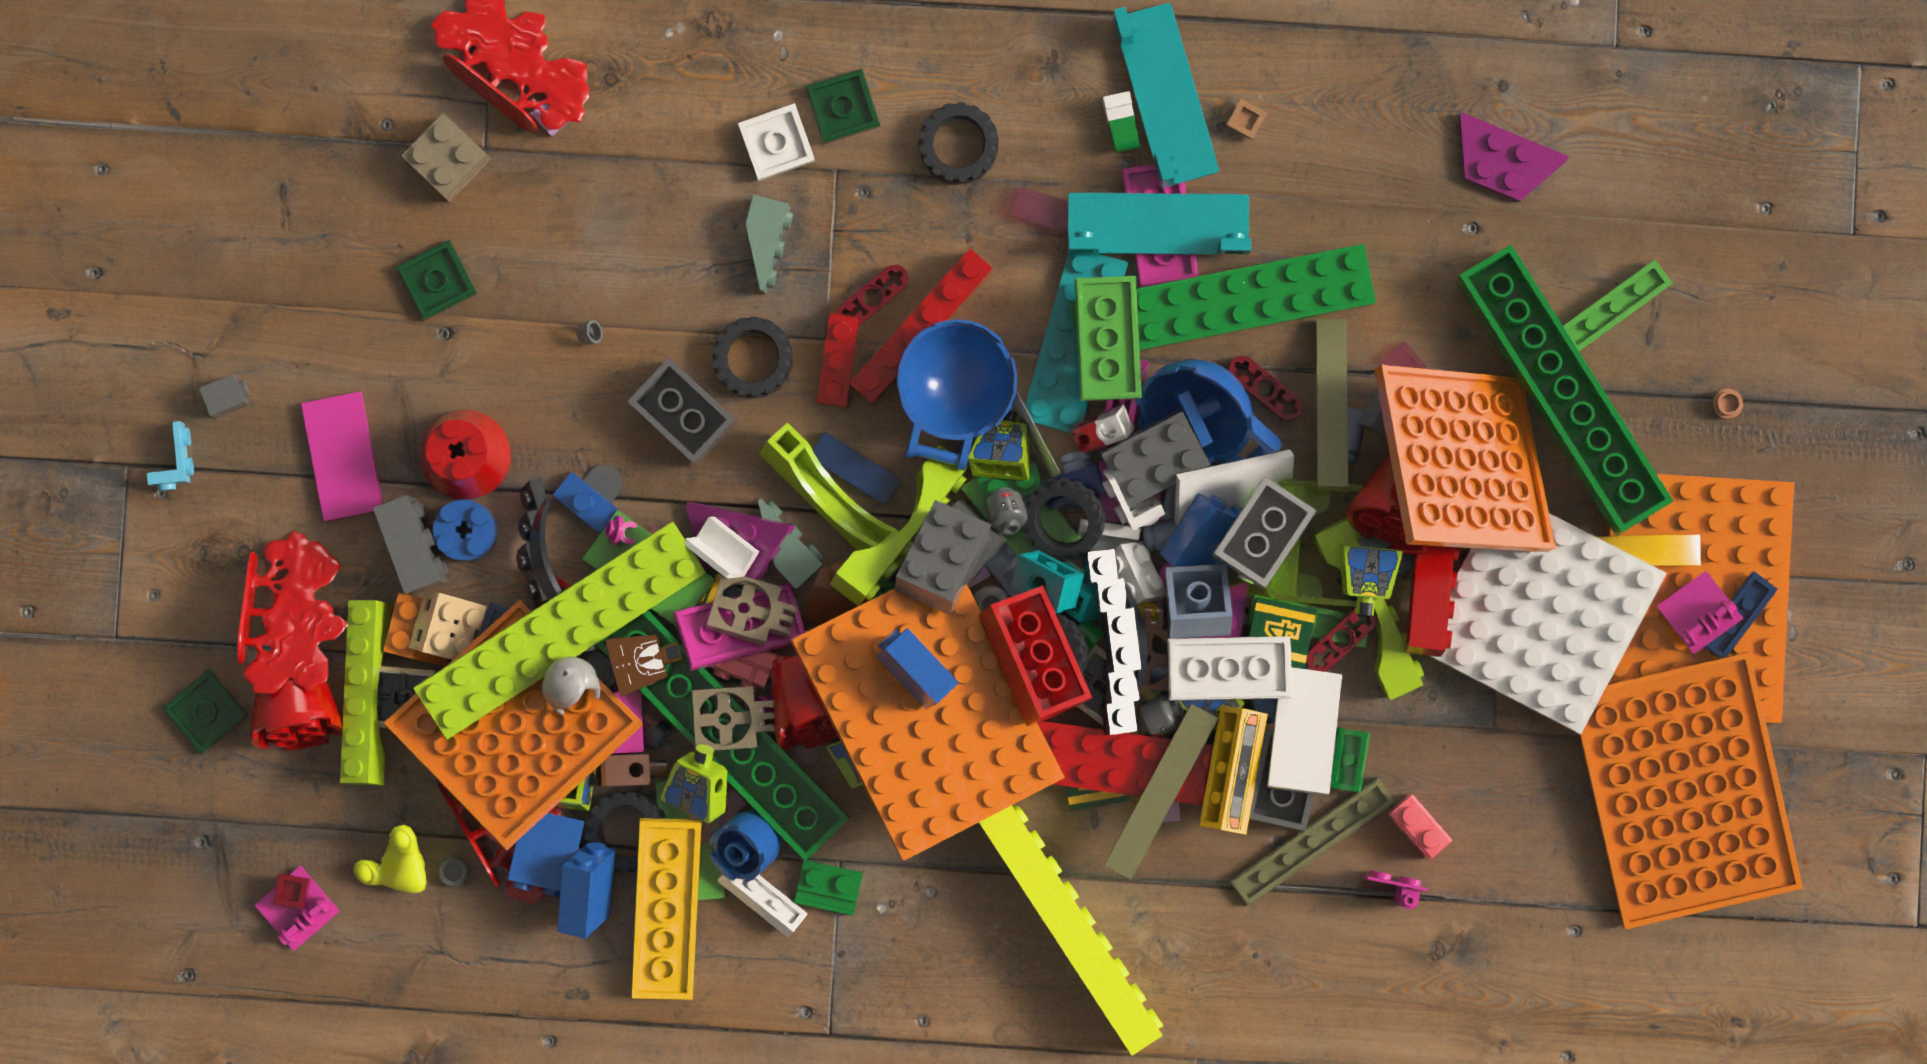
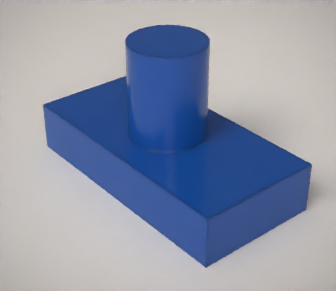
(1196, 411)
(585, 502)

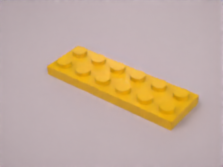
(666, 908)

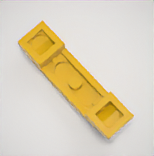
(1660, 549)

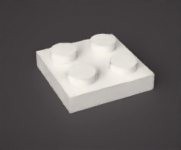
(776, 142)

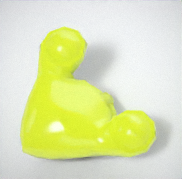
(400, 867)

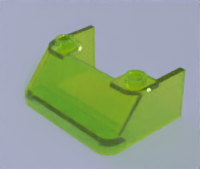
(1287, 582)

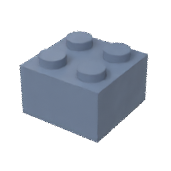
(1198, 601)

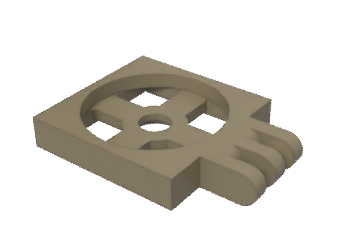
(772, 617)
(754, 716)

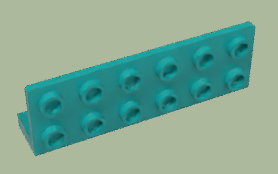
(1165, 94)
(1158, 223)

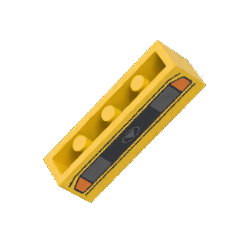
(1233, 769)

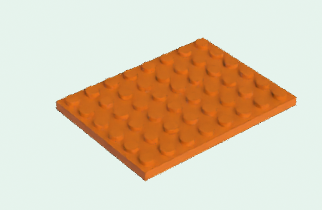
(1741, 530)
(937, 765)
(1688, 792)

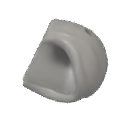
(567, 681)

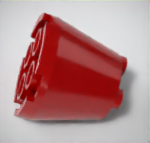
(485, 457)
(1378, 512)
(797, 708)
(295, 717)

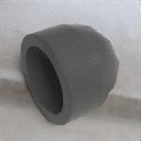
(589, 332)

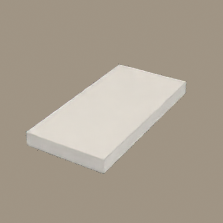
(1231, 481)
(1229, 668)
(1305, 733)

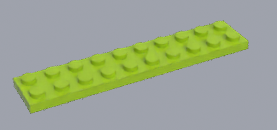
(559, 629)

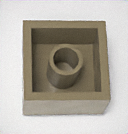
(446, 157)

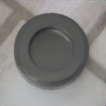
(453, 871)

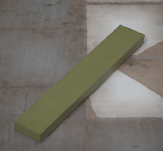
(1331, 404)
(1161, 791)
(1313, 842)

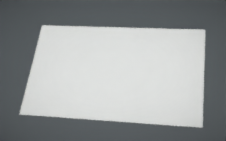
(1036, 439)

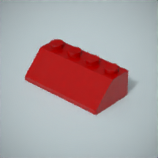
(1034, 655)

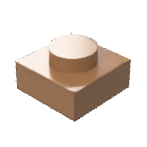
(1246, 119)

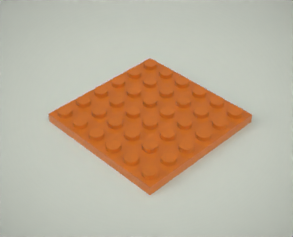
(1464, 460)
(521, 754)

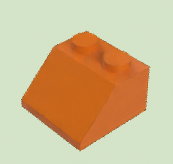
(401, 630)

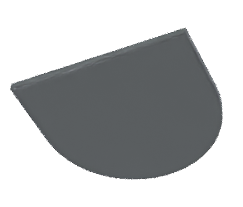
(605, 481)

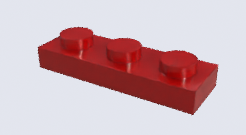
(838, 359)

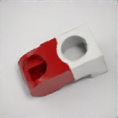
(1103, 429)

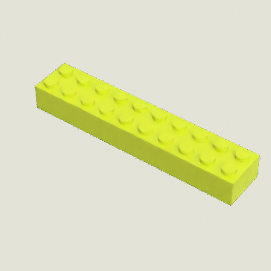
(1073, 928)

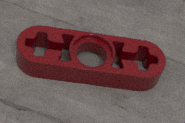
(884, 277)
(1287, 397)
(1329, 659)

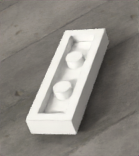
(767, 902)

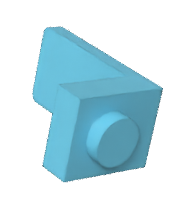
(169, 479)

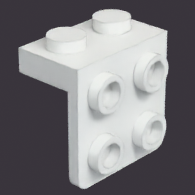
(1138, 572)

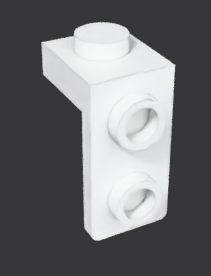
(1140, 515)

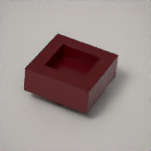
(291, 890)

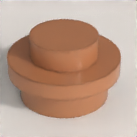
(1727, 403)

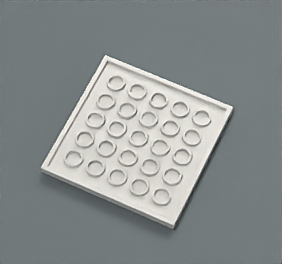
(1549, 621)

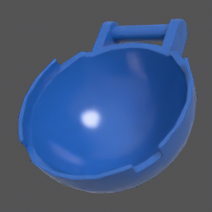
(955, 386)
(1228, 427)

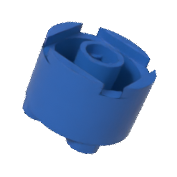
(452, 518)
(744, 846)

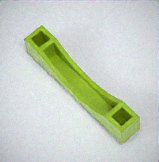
(802, 470)
(865, 568)
(1393, 666)
(361, 740)

